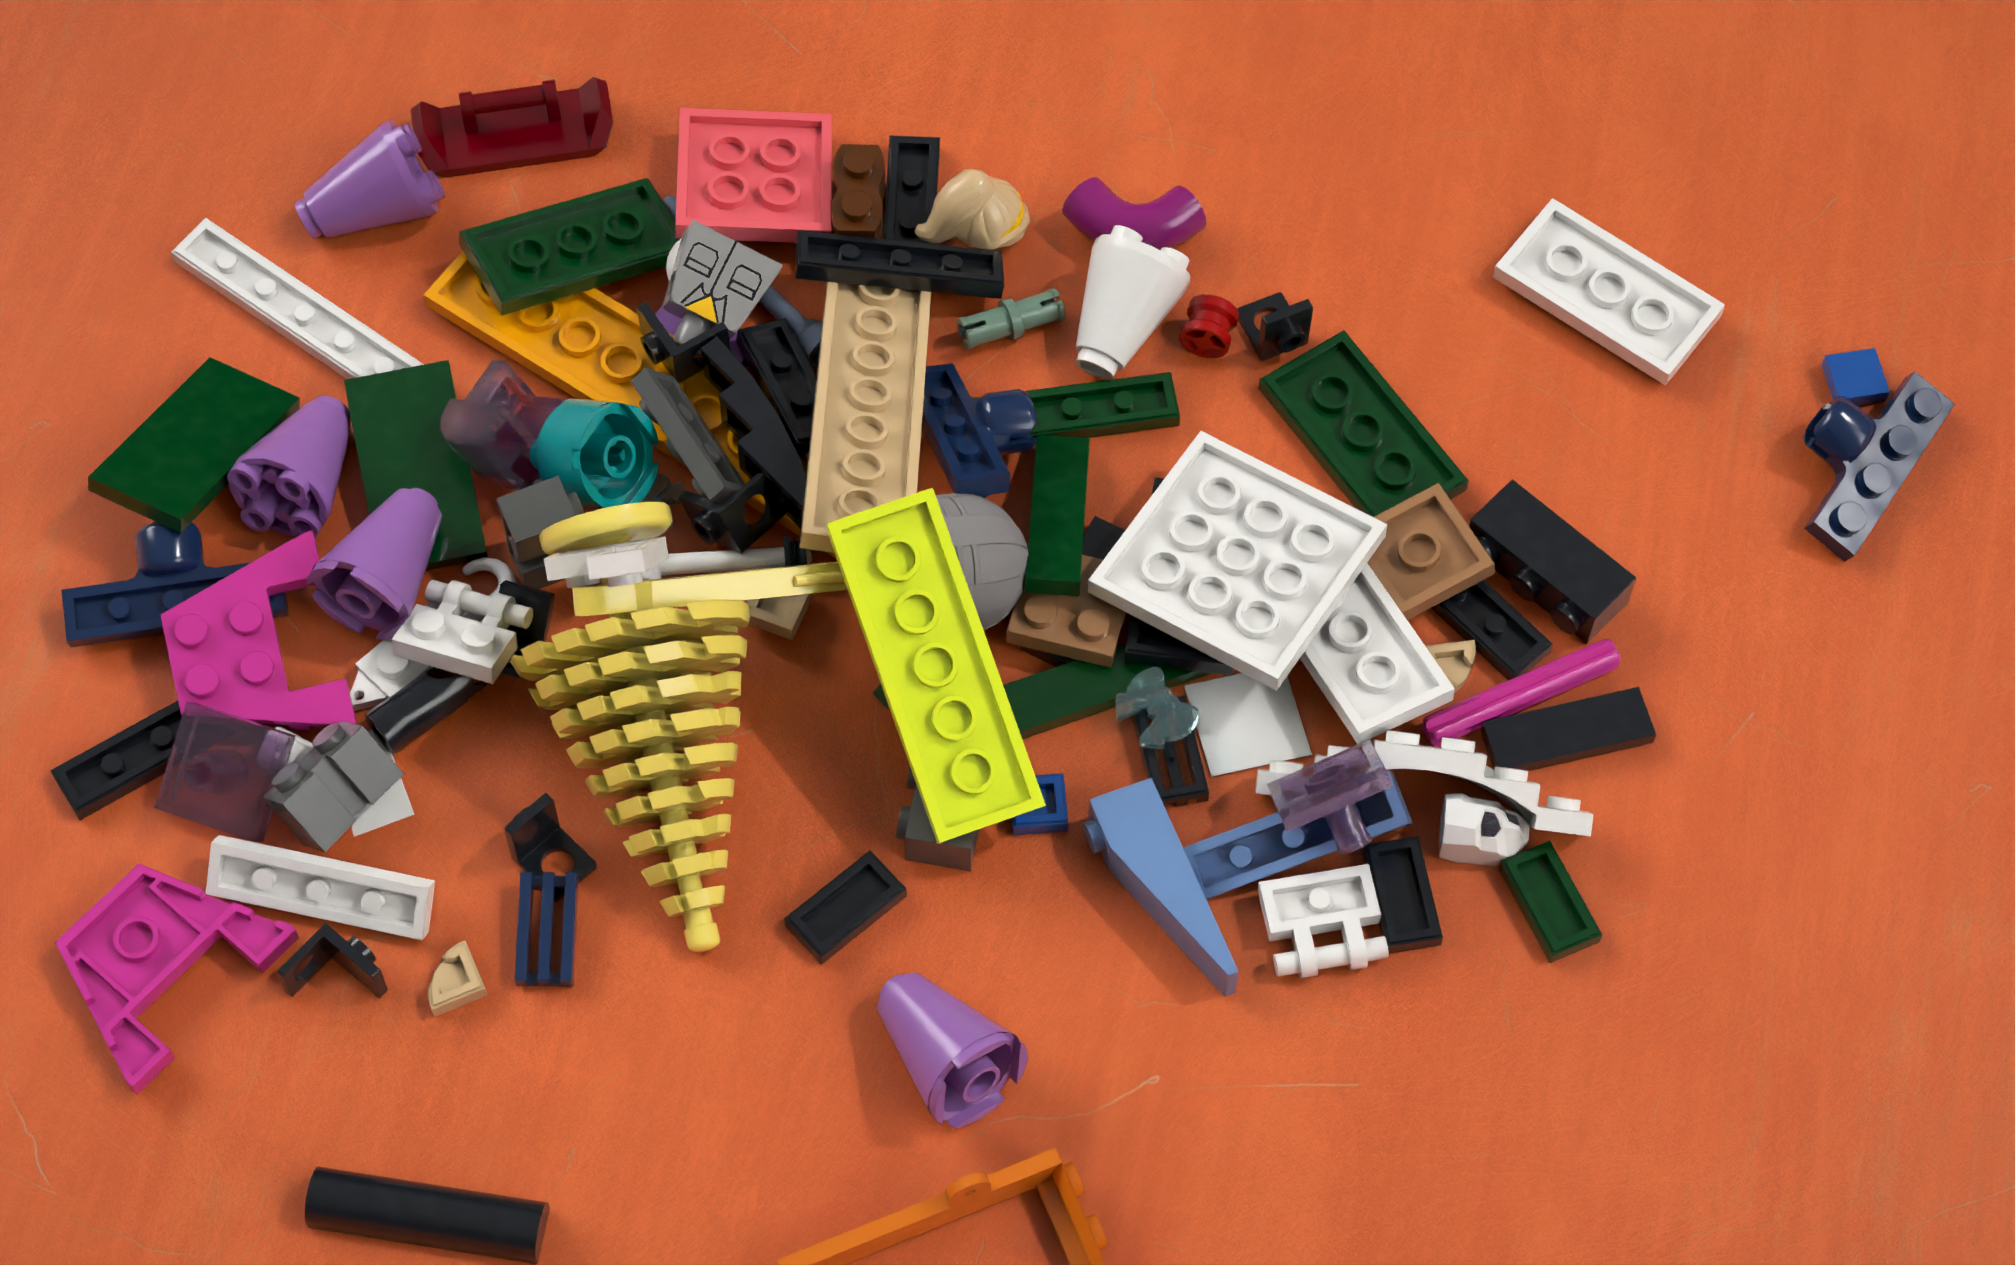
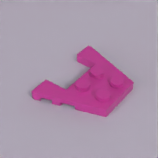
(229, 648)
(141, 943)

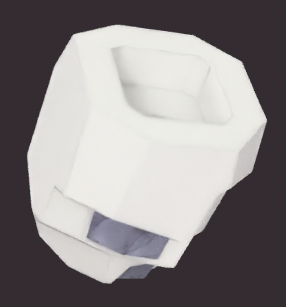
(1479, 831)

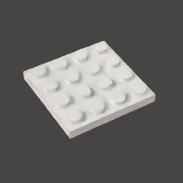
(1237, 559)

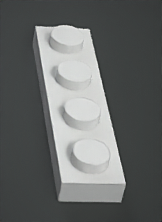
(320, 887)

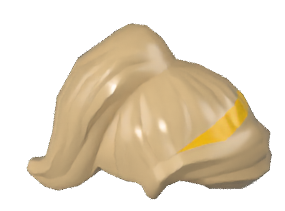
(977, 212)

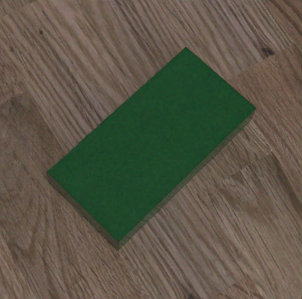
(1550, 901)

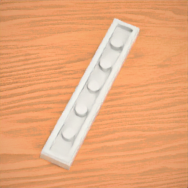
(287, 304)

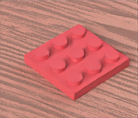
(754, 173)

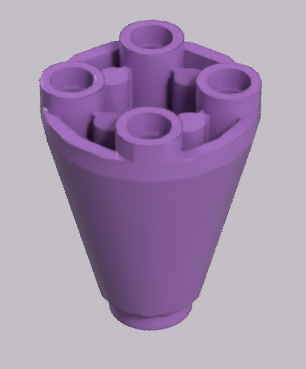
(372, 186)
(294, 470)

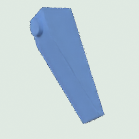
(1267, 848)
(1151, 864)

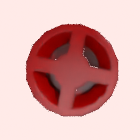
(1209, 326)

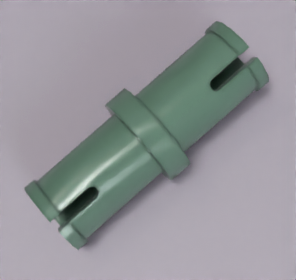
(1010, 318)

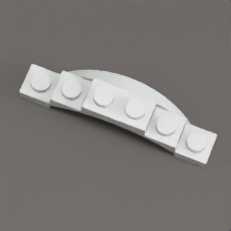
(1458, 759)

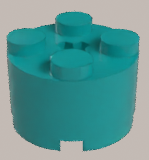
(598, 451)

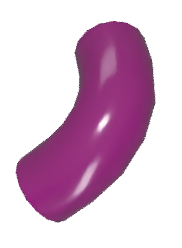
(1161, 223)

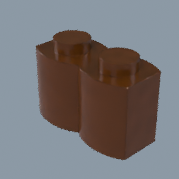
(858, 191)

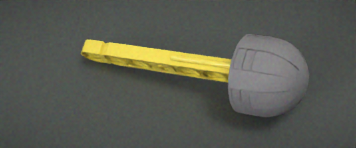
(982, 533)

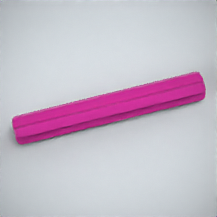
(1521, 691)

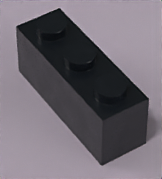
(1551, 562)

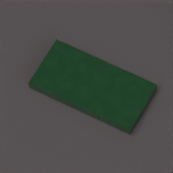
(571, 246)
(1359, 427)
(190, 444)
(403, 447)

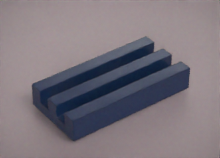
(548, 884)

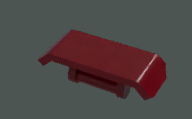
(514, 128)

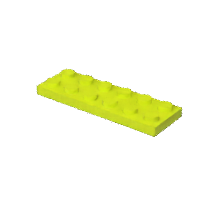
(935, 665)

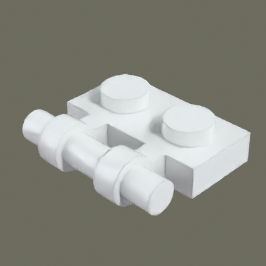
(458, 643)
(1321, 904)

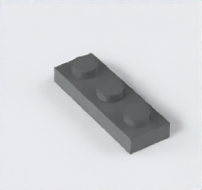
(687, 435)

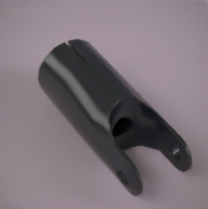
(419, 707)

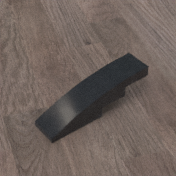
(753, 420)

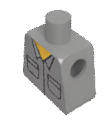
(715, 282)

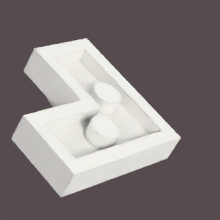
(619, 563)

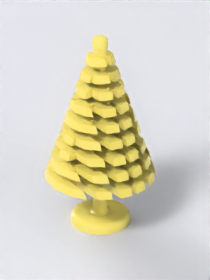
(649, 692)

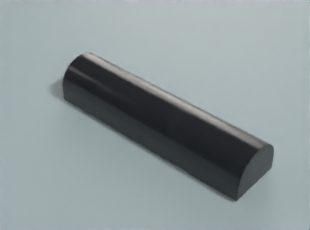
(426, 1214)

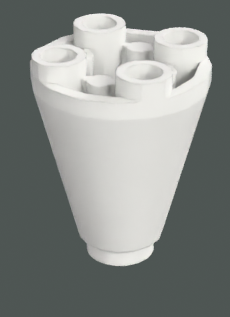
(1125, 299)

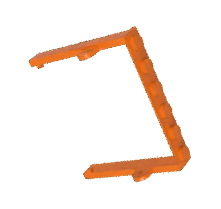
(1056, 1183)

